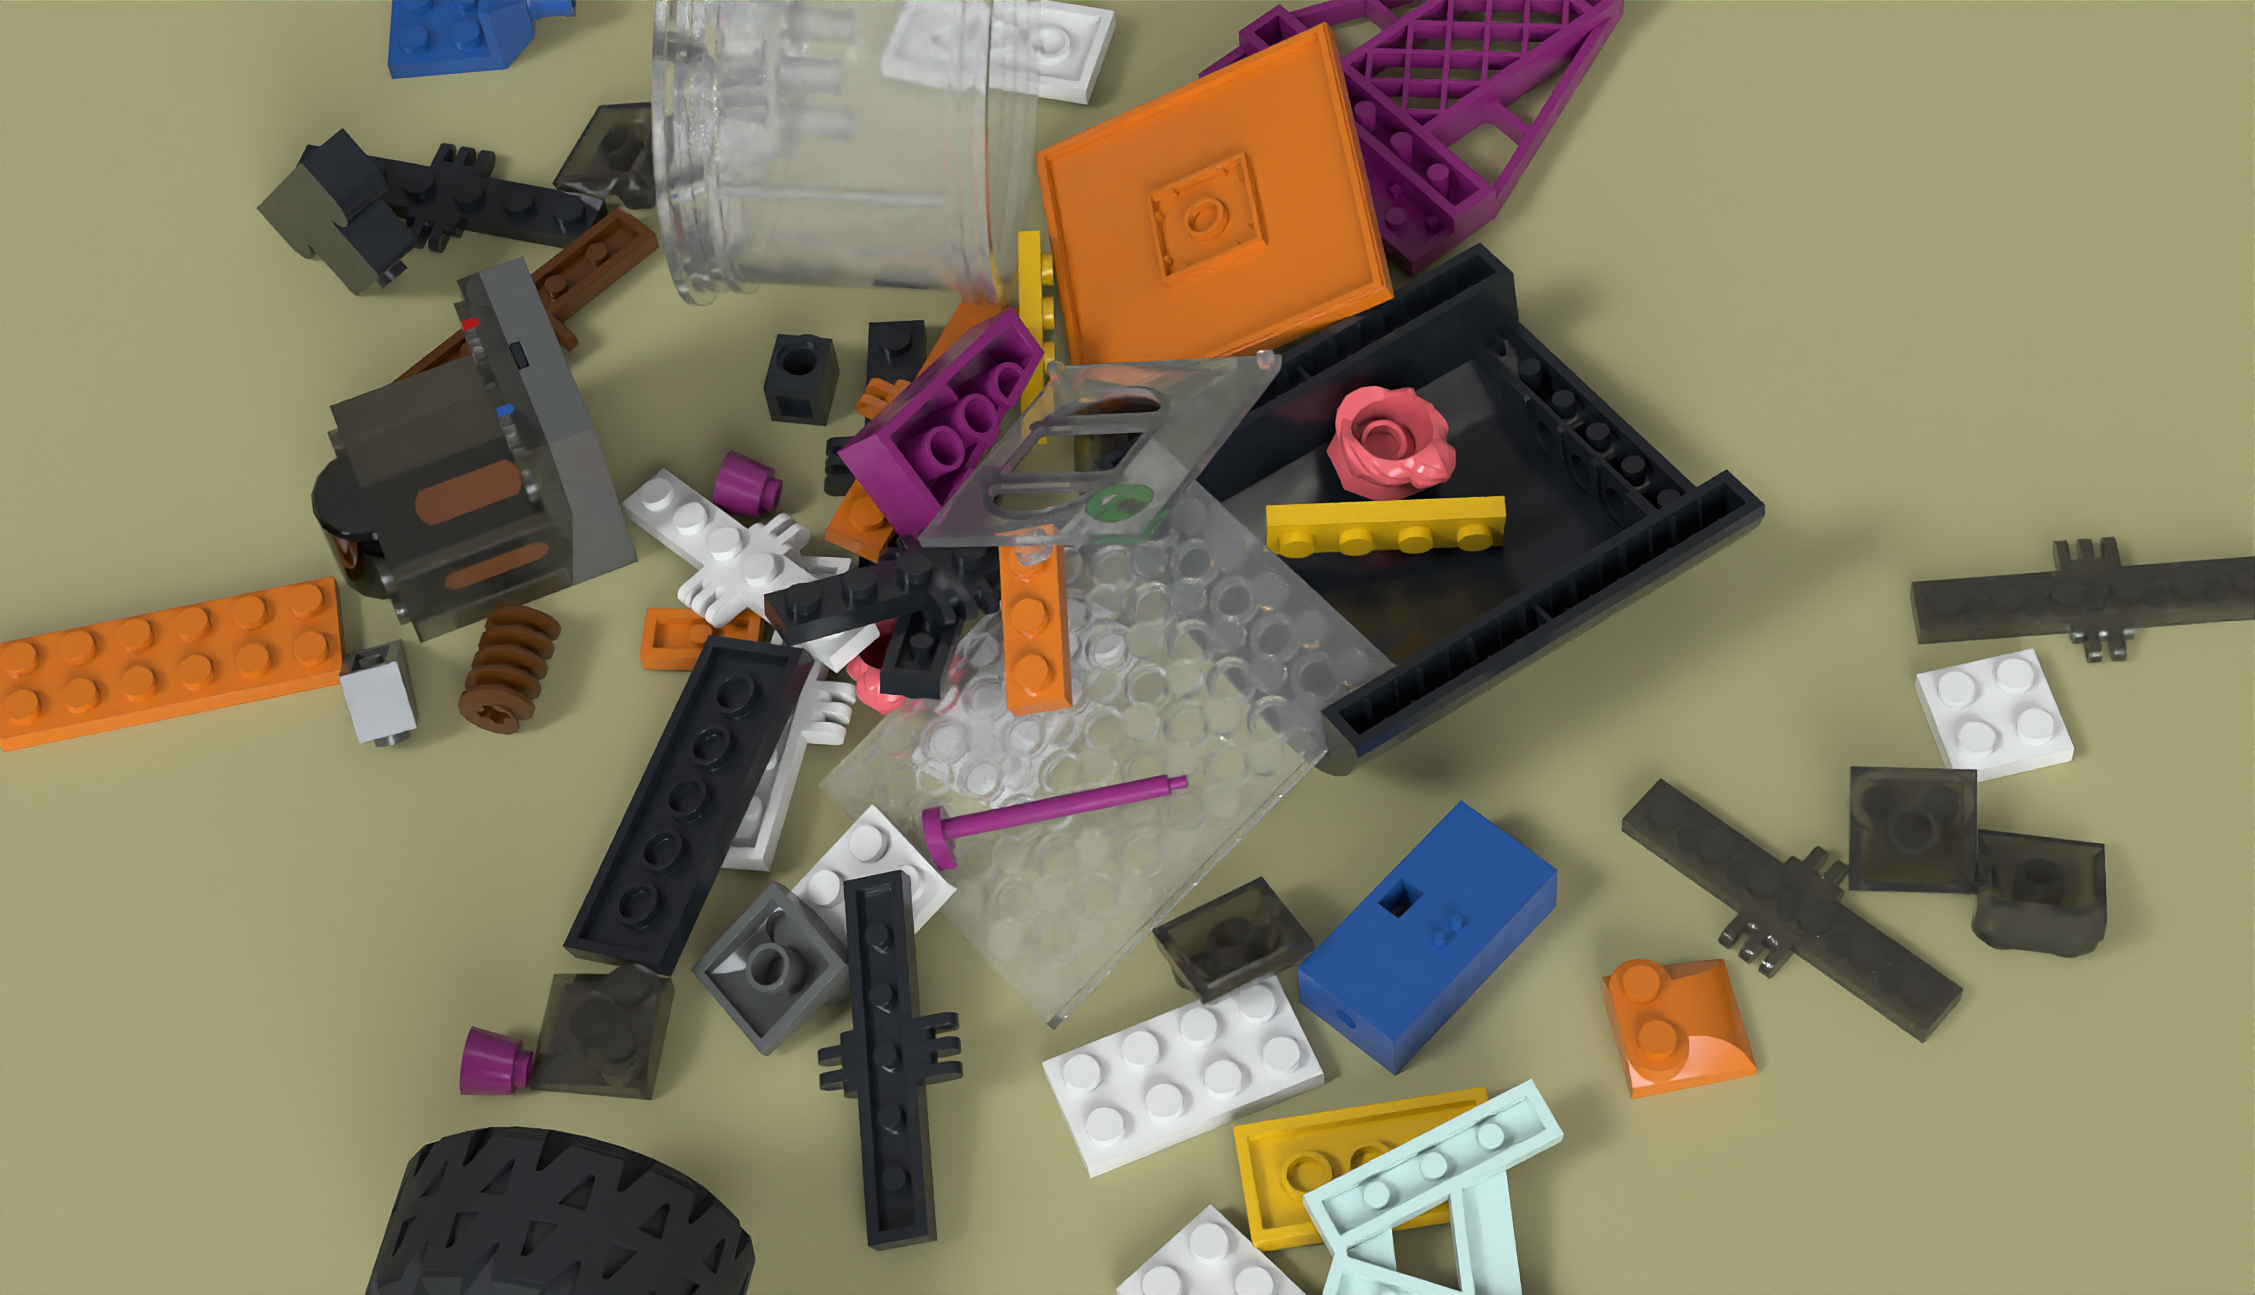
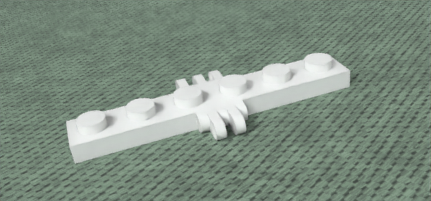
(733, 561)
(814, 720)

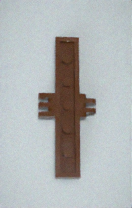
(570, 279)

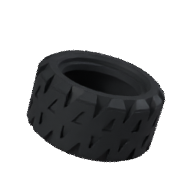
(555, 1218)

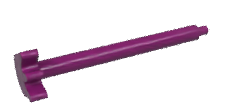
(942, 830)

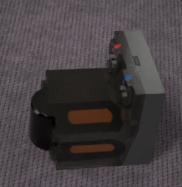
(473, 474)

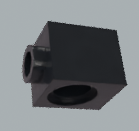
(801, 379)

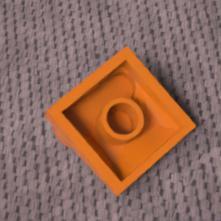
(1676, 1025)

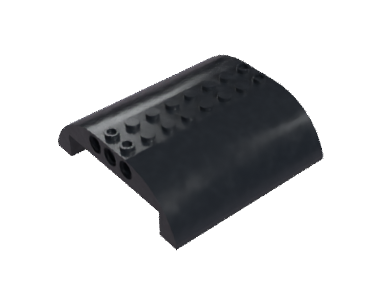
(1586, 500)

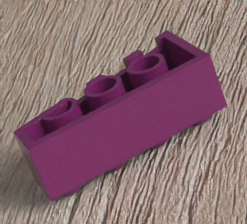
(943, 422)

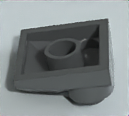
(775, 968)

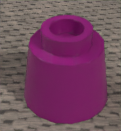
(746, 487)
(493, 1064)

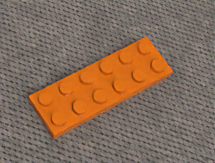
(170, 663)

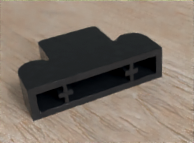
(337, 211)

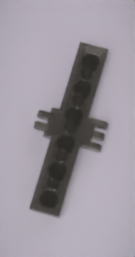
(2086, 599)
(1791, 911)

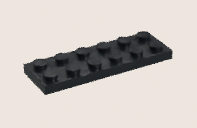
(689, 804)

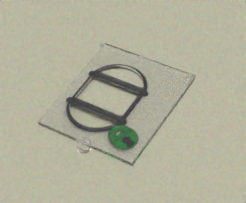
(1126, 505)

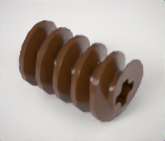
(508, 668)

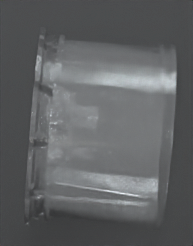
(845, 143)

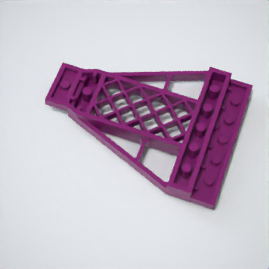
(1418, 186)

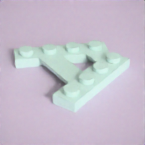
(1455, 1163)

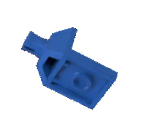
(463, 34)

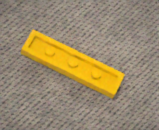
(1035, 310)
(1385, 525)

